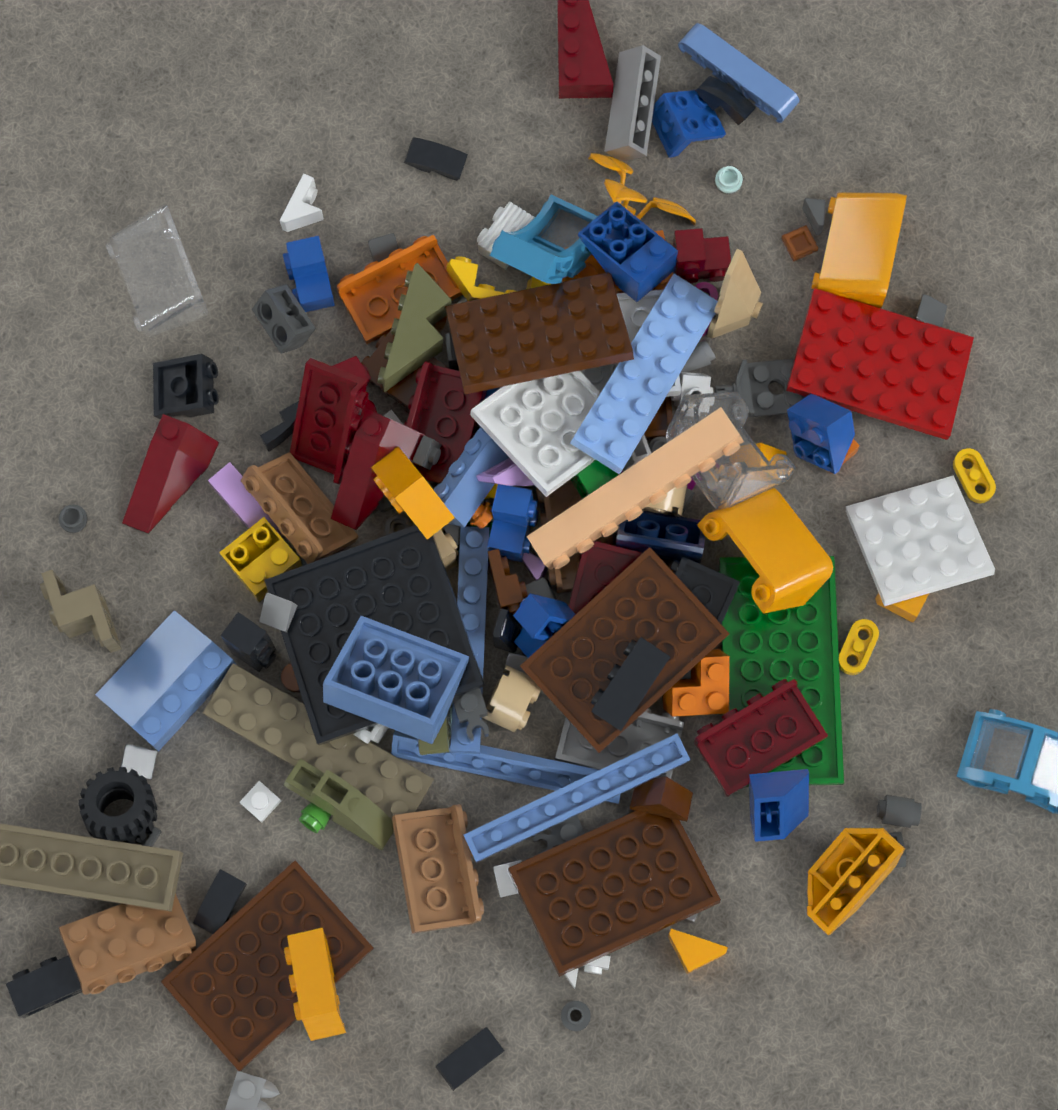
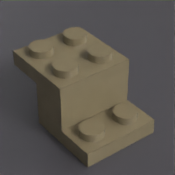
(79, 611)

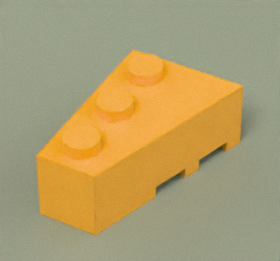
(411, 493)
(314, 984)

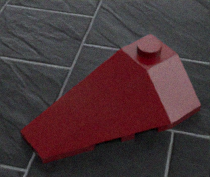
(372, 442)
(171, 466)

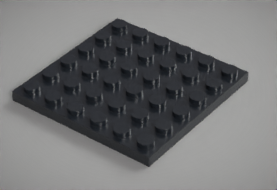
(386, 580)

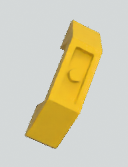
(464, 276)

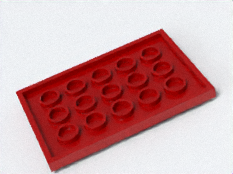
(880, 364)

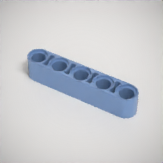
(739, 71)

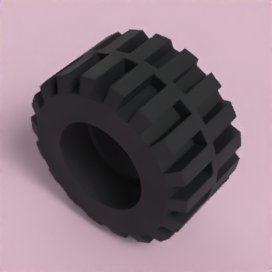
(112, 787)

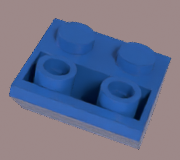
(821, 432)
(778, 803)

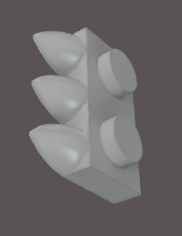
(248, 1091)

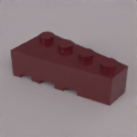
(581, 57)

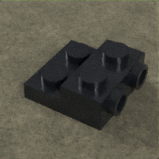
(184, 386)

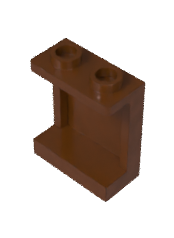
(405, 388)

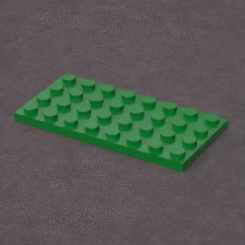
(788, 645)

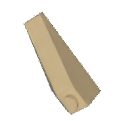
(737, 298)

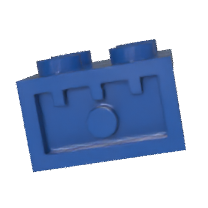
(684, 119)

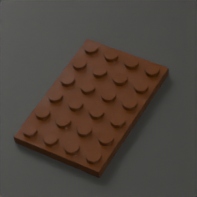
(538, 333)
(638, 603)
(612, 887)
(240, 976)

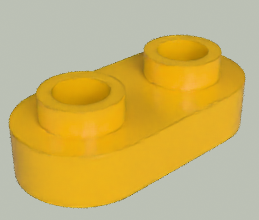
(974, 476)
(857, 647)

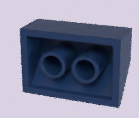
(664, 534)

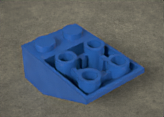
(629, 251)

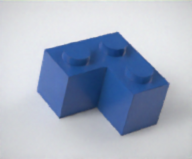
(308, 268)
(513, 516)
(540, 621)

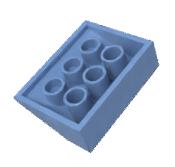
(395, 679)
(166, 680)

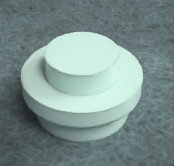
(728, 179)

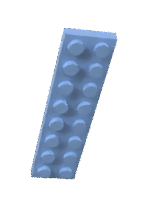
(641, 384)

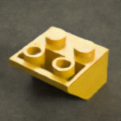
(259, 556)

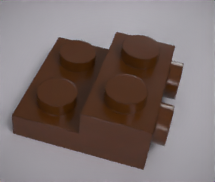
(508, 588)

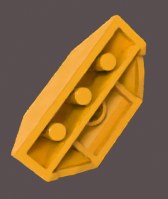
(849, 874)

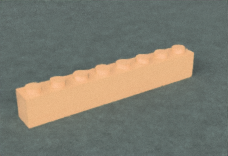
(635, 489)

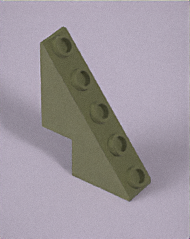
(414, 333)

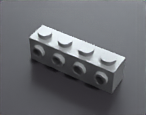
(632, 103)

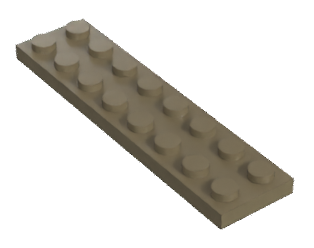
(284, 730)
(89, 867)

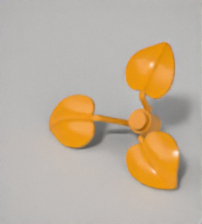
(620, 192)

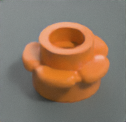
(482, 515)

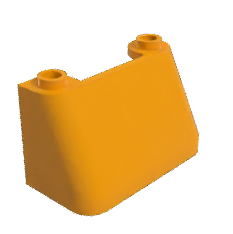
(861, 246)
(776, 546)

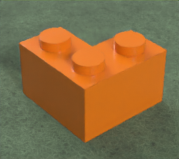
(705, 691)

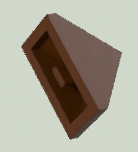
(662, 798)

